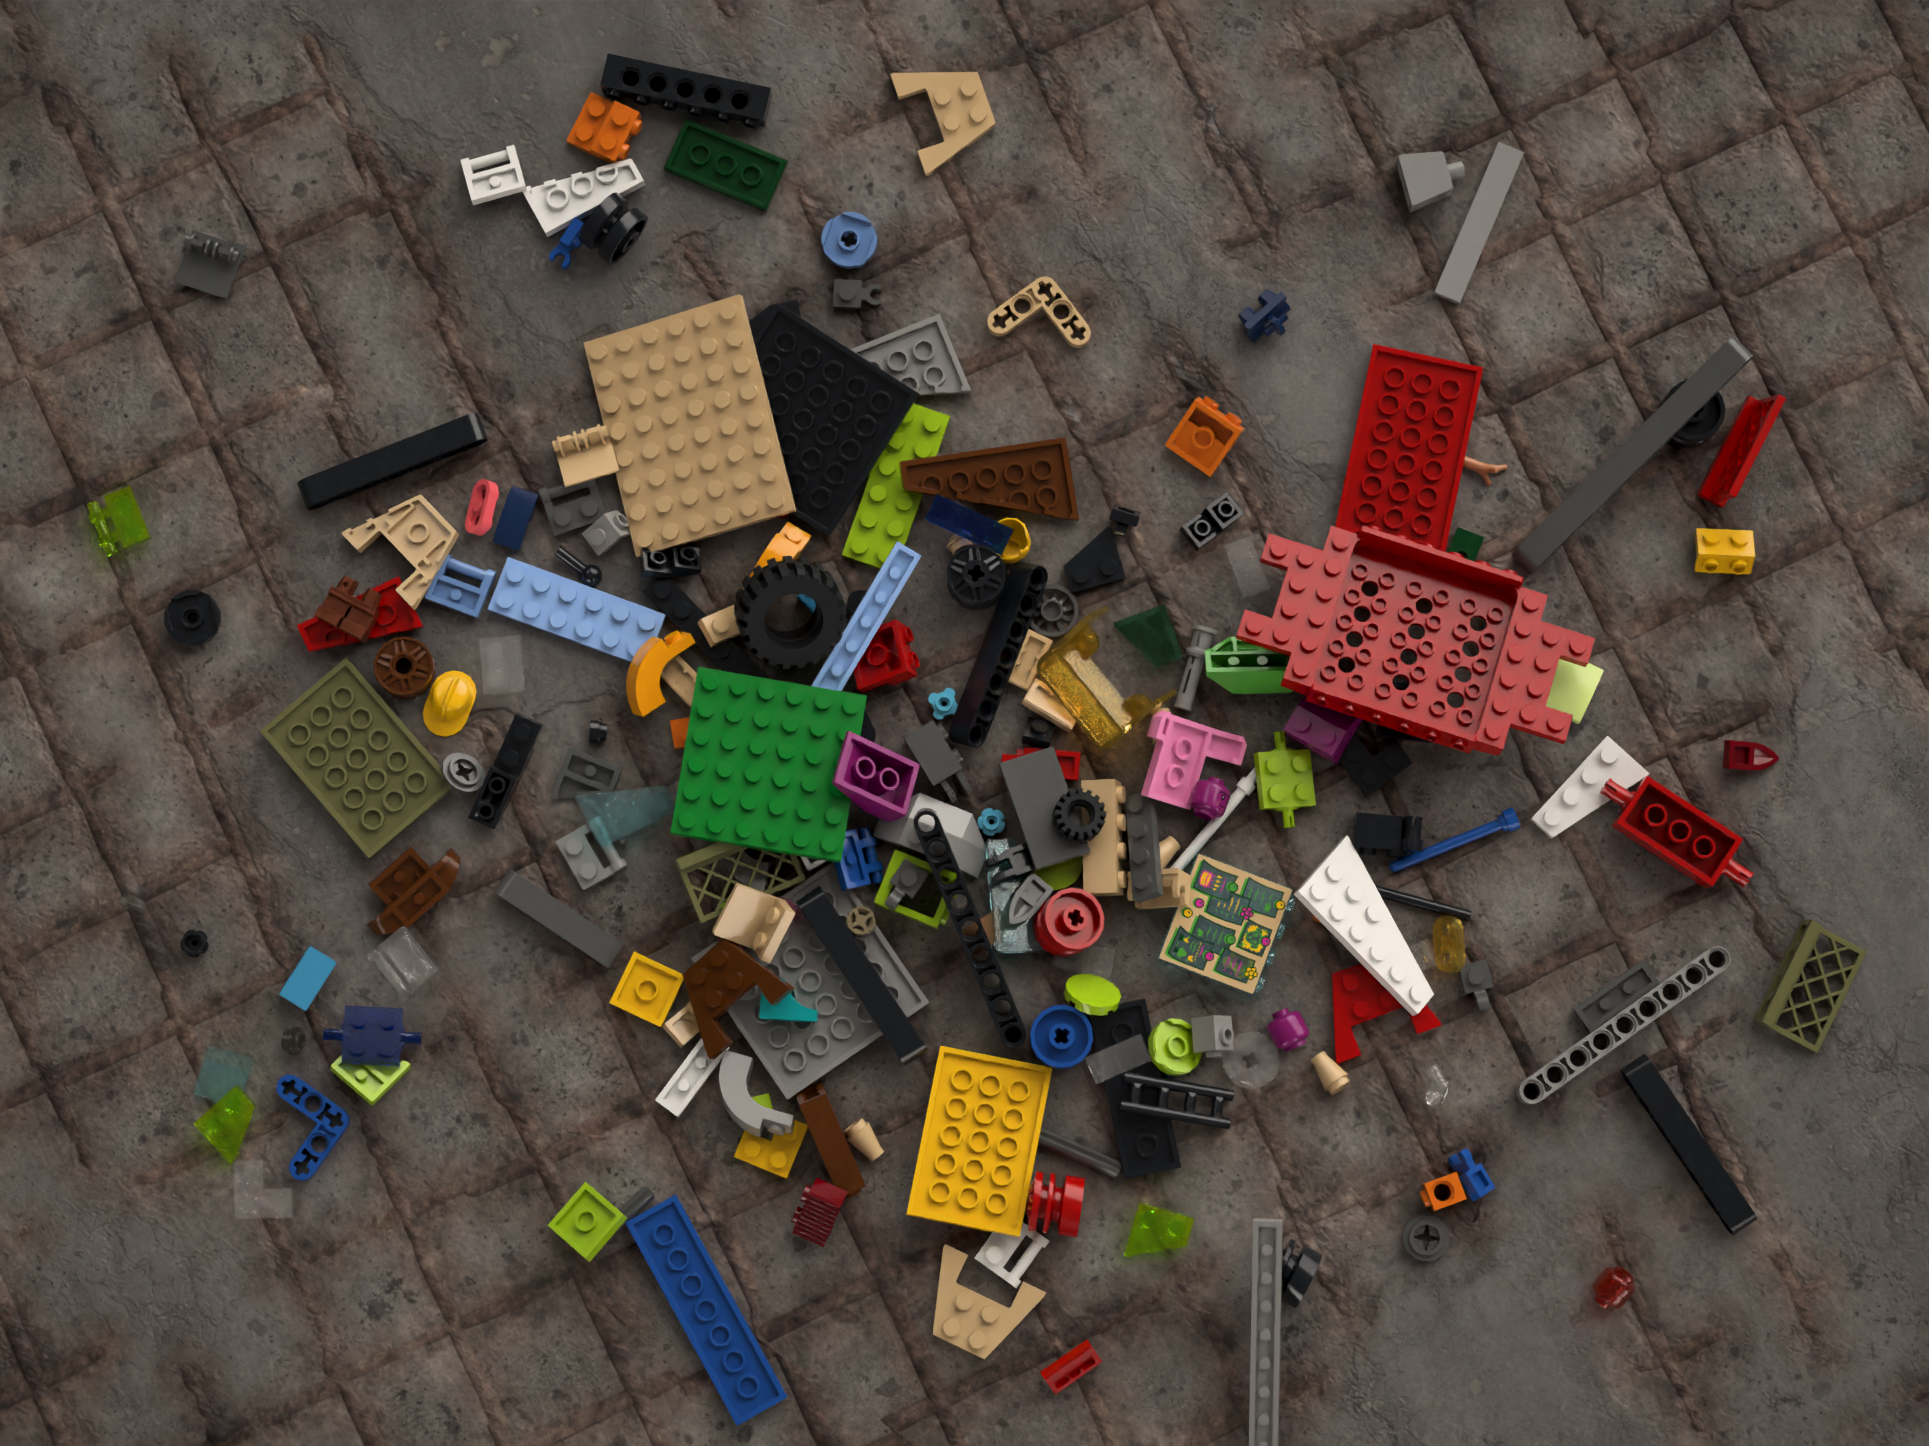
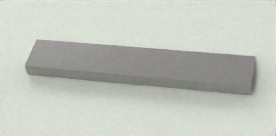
(1478, 223)

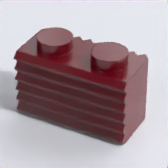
(819, 1211)

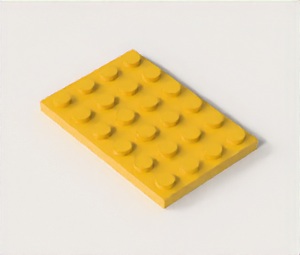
(979, 1141)

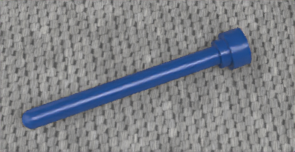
(1506, 821)

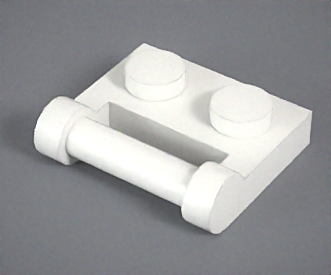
(496, 181)
(1001, 1247)

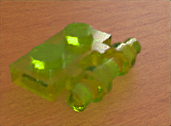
(126, 517)

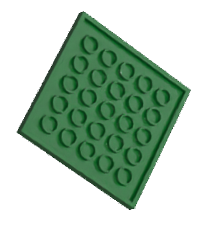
(765, 765)

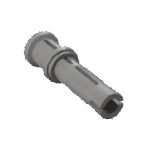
(1200, 642)

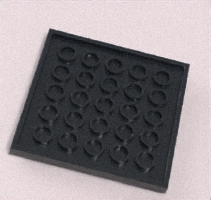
(828, 414)

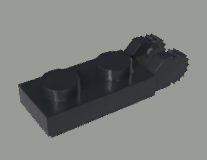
(1018, 861)

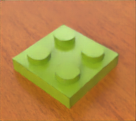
(587, 1221)

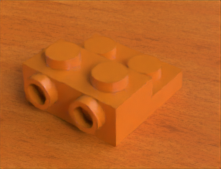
(605, 129)
(1205, 435)

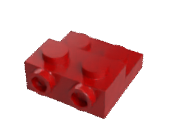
(887, 658)

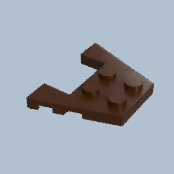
(719, 982)

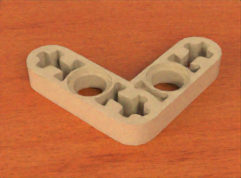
(1037, 303)

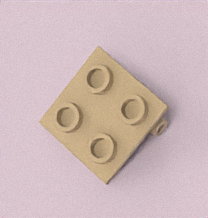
(585, 455)

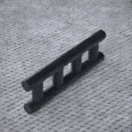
(1191, 1091)

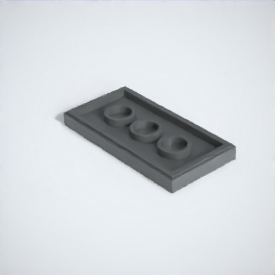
(1034, 789)

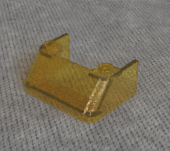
(1088, 692)

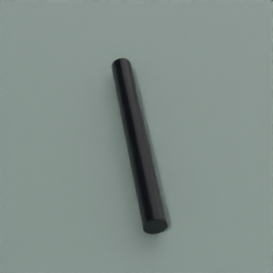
(1423, 903)

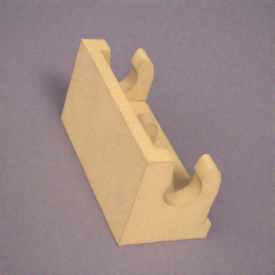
(1175, 890)

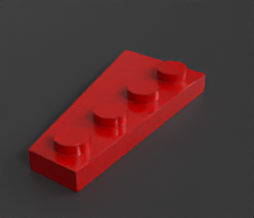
(394, 618)

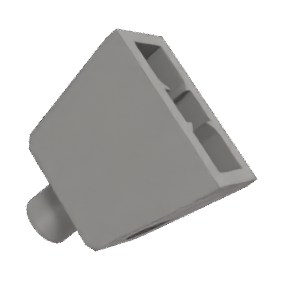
(1427, 177)

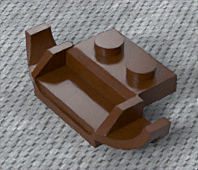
(411, 889)

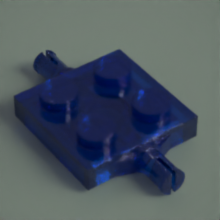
(372, 1035)

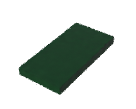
(725, 165)

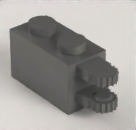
(936, 758)

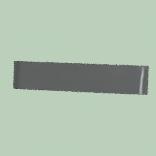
(559, 918)

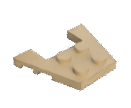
(957, 106)
(418, 535)
(971, 1318)

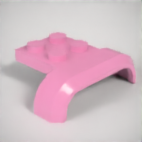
(1181, 756)

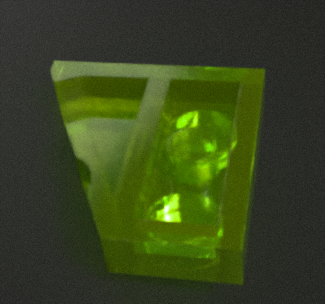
(227, 1122)
(1157, 1230)

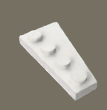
(1581, 791)

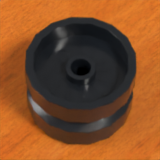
(613, 228)
(1702, 425)

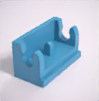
(307, 978)

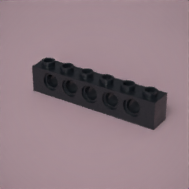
(620, 68)

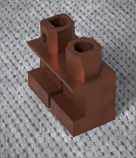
(349, 613)

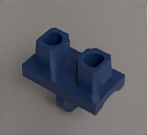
(1268, 318)

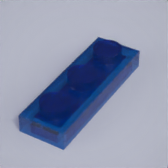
(969, 524)

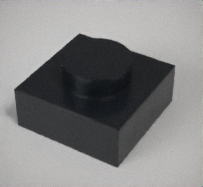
(1038, 733)

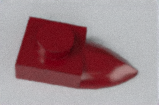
(1747, 756)

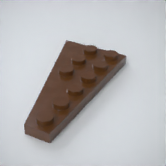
(1011, 477)

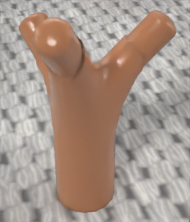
(1483, 468)

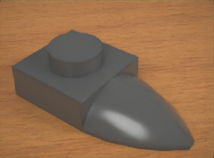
(1028, 898)

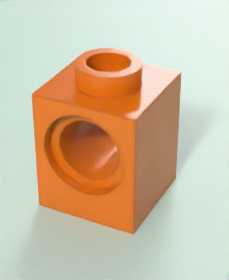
(1454, 1188)

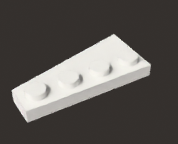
(579, 195)

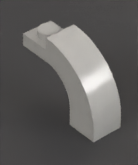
(749, 1115)

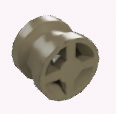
(859, 917)

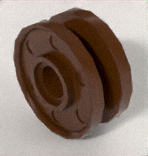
(399, 651)

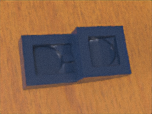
(515, 518)

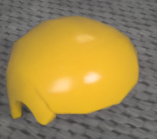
(1019, 542)

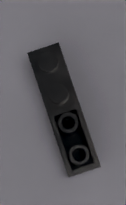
(506, 771)

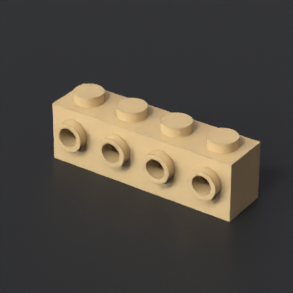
(1104, 865)

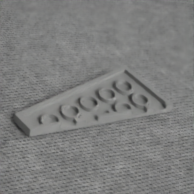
(919, 358)

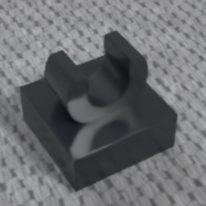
(1124, 517)

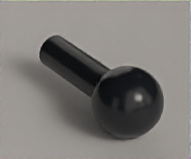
(589, 574)

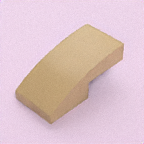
(682, 1026)

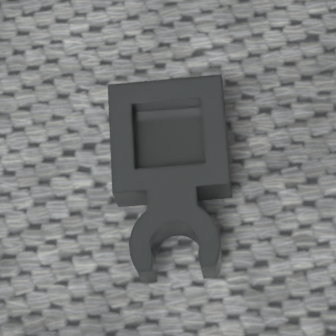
(850, 294)

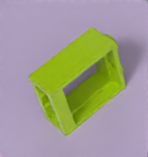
(942, 913)

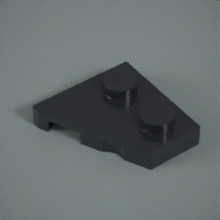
(1095, 564)

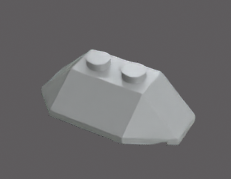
(958, 825)

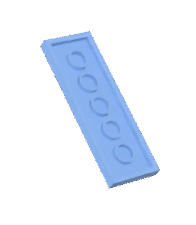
(574, 610)

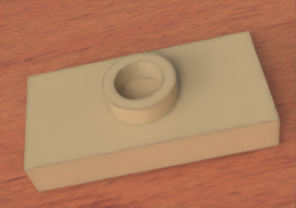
(1026, 663)
(680, 678)
(1044, 702)

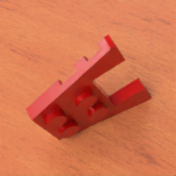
(1359, 998)

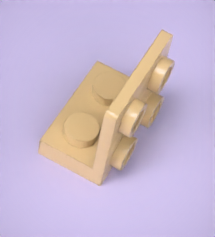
(754, 920)

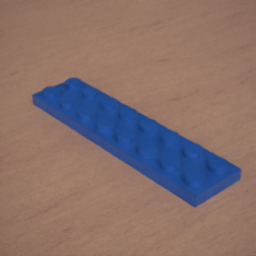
(706, 1309)

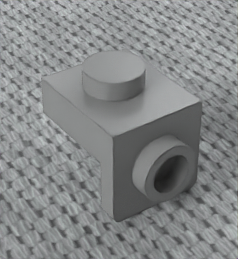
(607, 531)

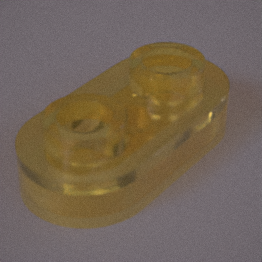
(1449, 943)

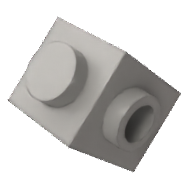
(1212, 1035)

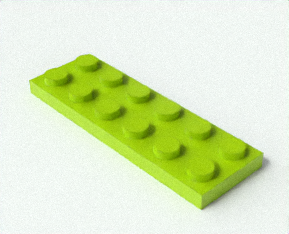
(885, 509)

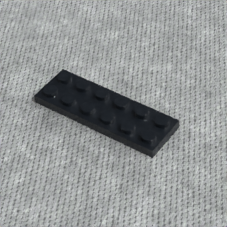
(1143, 1141)

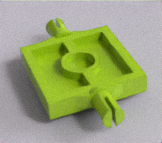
(1284, 779)

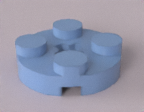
(841, 226)

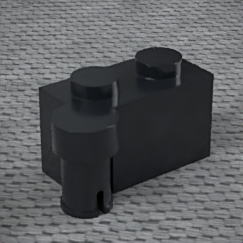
(1387, 834)

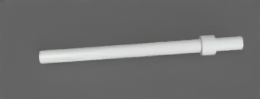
(1245, 787)

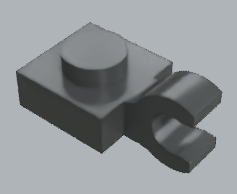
(907, 882)
(1476, 979)

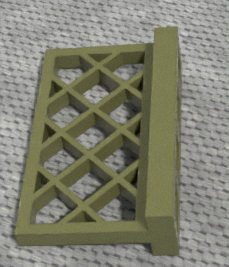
(717, 851)
(1792, 968)

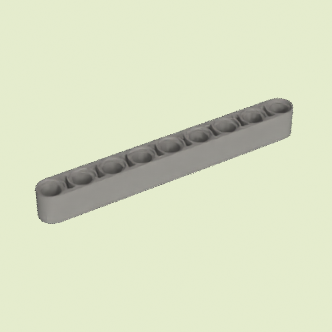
(1633, 1016)

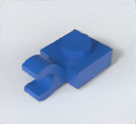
(567, 243)
(1473, 1176)

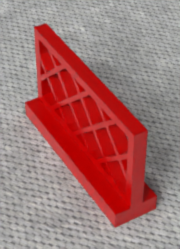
(1740, 449)

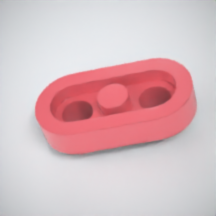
(481, 507)

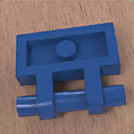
(852, 869)

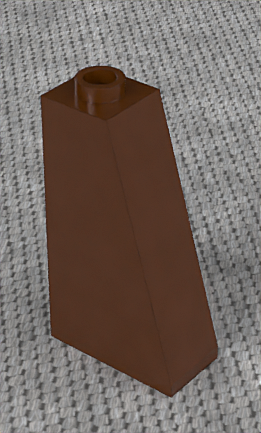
(830, 1139)

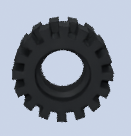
(1084, 800)

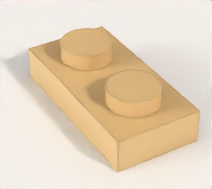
(719, 626)

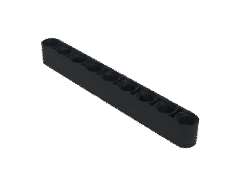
(973, 941)

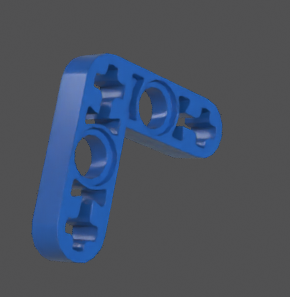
(322, 1128)

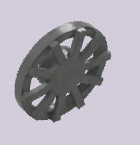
(1053, 611)

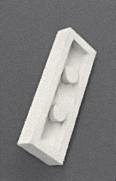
(688, 1079)

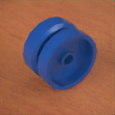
(1066, 1020)

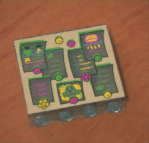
(1227, 925)

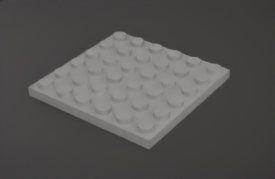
(806, 1051)

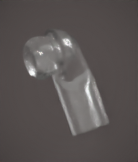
(1438, 1087)

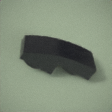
(1211, 521)
(675, 563)

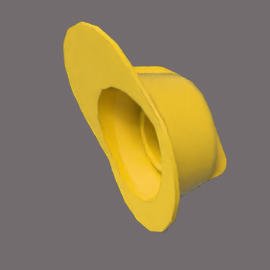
(449, 703)

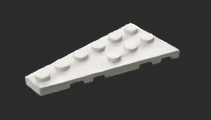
(1355, 913)

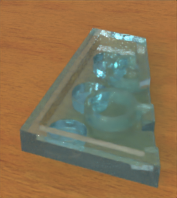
(624, 811)

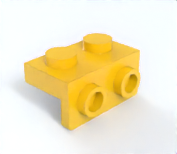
(1724, 551)

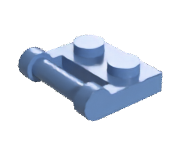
(458, 594)

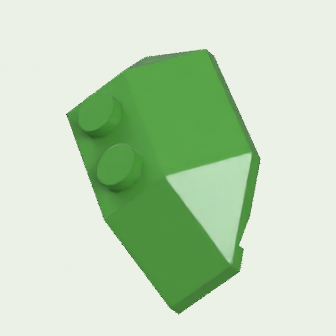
(1246, 667)

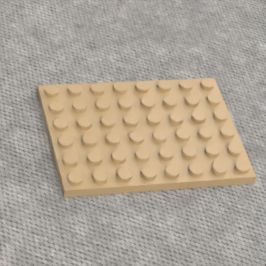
(690, 426)

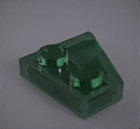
(1152, 635)

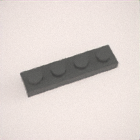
(1143, 847)

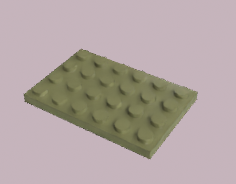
(357, 758)

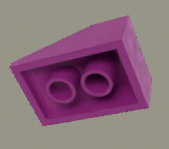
(1321, 729)
(875, 777)

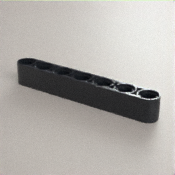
(392, 461)
(998, 654)
(862, 976)
(1688, 1144)

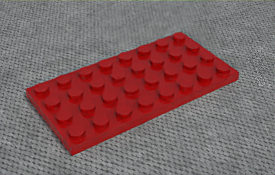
(1409, 445)

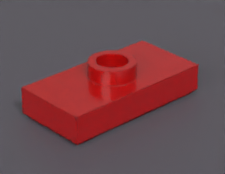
(1071, 1367)

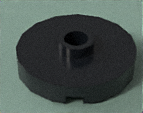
(178, 614)

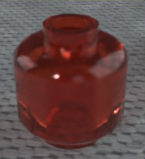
(1613, 1287)

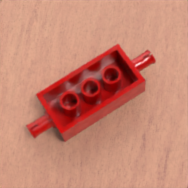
(1677, 832)

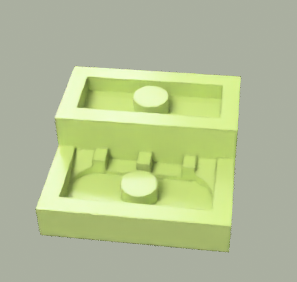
(1573, 688)

